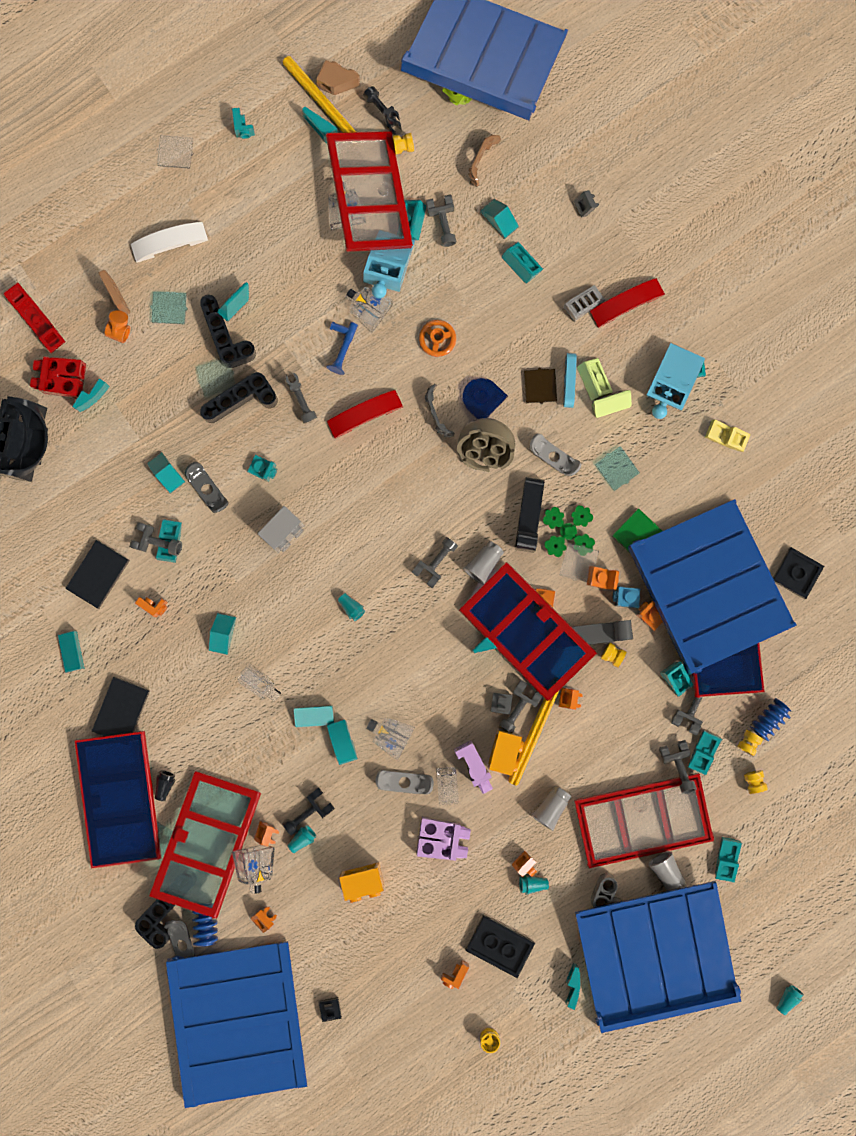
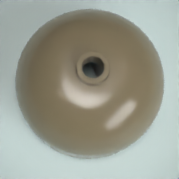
(493, 438)

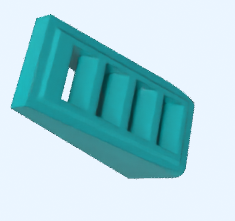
(318, 123)

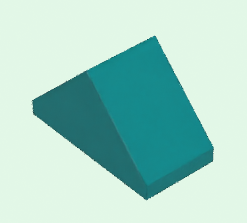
(500, 217)
(165, 472)
(221, 633)
(677, 678)

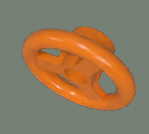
(437, 331)

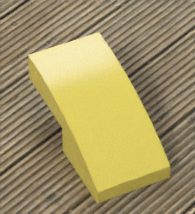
(727, 436)

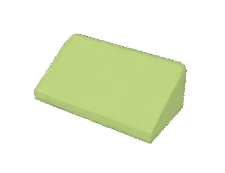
(594, 379)
(612, 403)

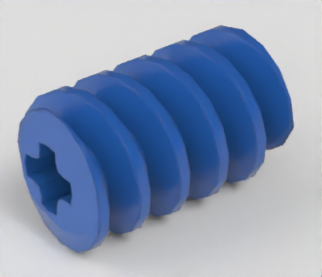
(771, 719)
(205, 930)

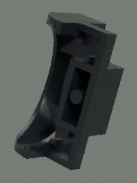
(22, 441)

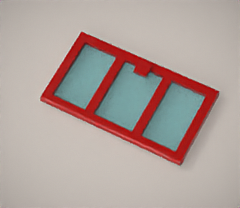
(200, 850)

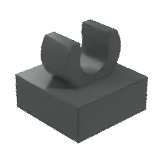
(585, 203)
(501, 703)

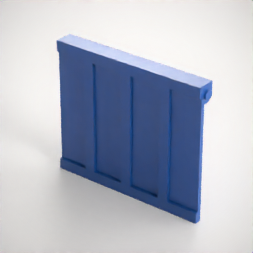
(485, 53)
(711, 587)
(657, 956)
(236, 1023)

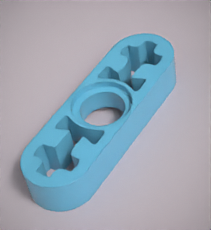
(569, 380)

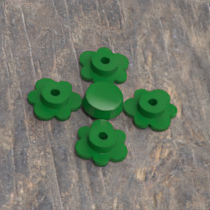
(568, 530)

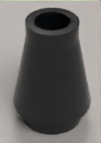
(164, 783)

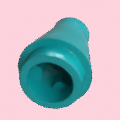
(352, 608)
(303, 838)
(532, 884)
(791, 997)

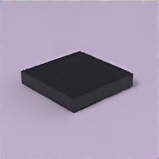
(798, 573)

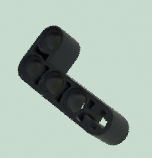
(222, 331)
(236, 401)
(529, 515)
(155, 926)

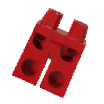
(59, 376)

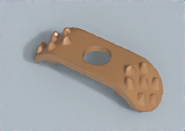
(486, 145)

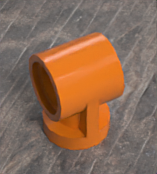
(117, 326)

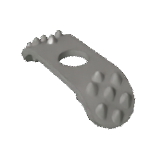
(565, 465)
(418, 783)

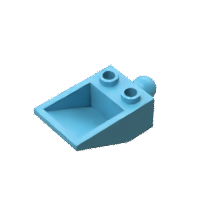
(386, 270)
(675, 377)

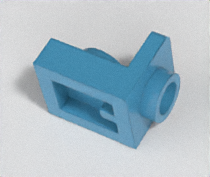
(626, 597)

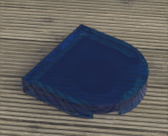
(482, 397)

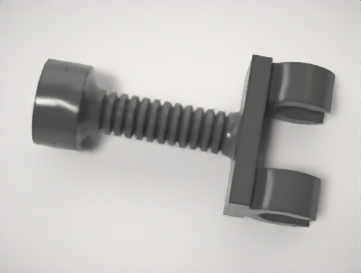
(447, 239)
(308, 415)
(448, 545)
(174, 547)
(508, 724)
(696, 725)
(687, 786)

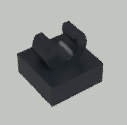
(330, 1009)

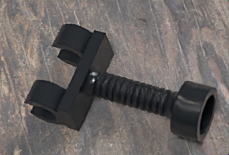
(371, 95)
(291, 825)

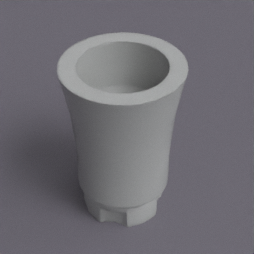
(484, 562)
(552, 808)
(667, 871)

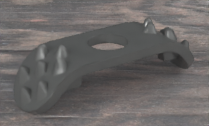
(439, 427)
(198, 477)
(179, 931)

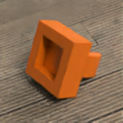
(569, 698)
(264, 834)
(524, 864)
(262, 921)

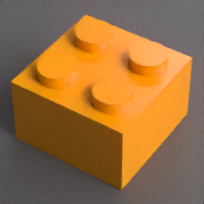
(505, 752)
(362, 882)

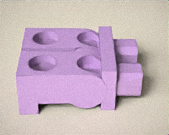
(476, 768)
(446, 841)

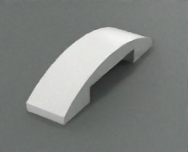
(168, 239)

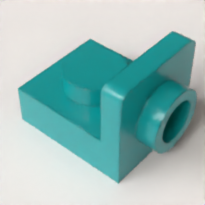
(241, 129)
(262, 468)

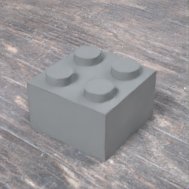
(281, 530)

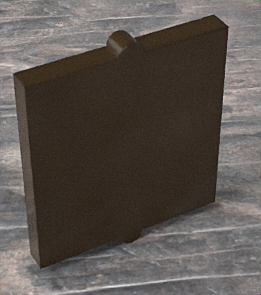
(540, 386)

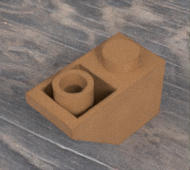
(337, 79)

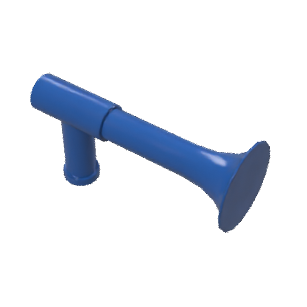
(349, 333)

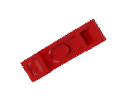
(626, 302)
(34, 317)
(364, 412)

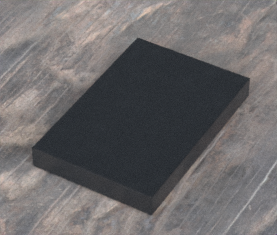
(97, 574)
(120, 708)
(500, 946)

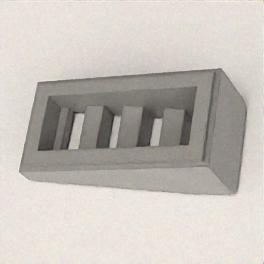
(572, 311)

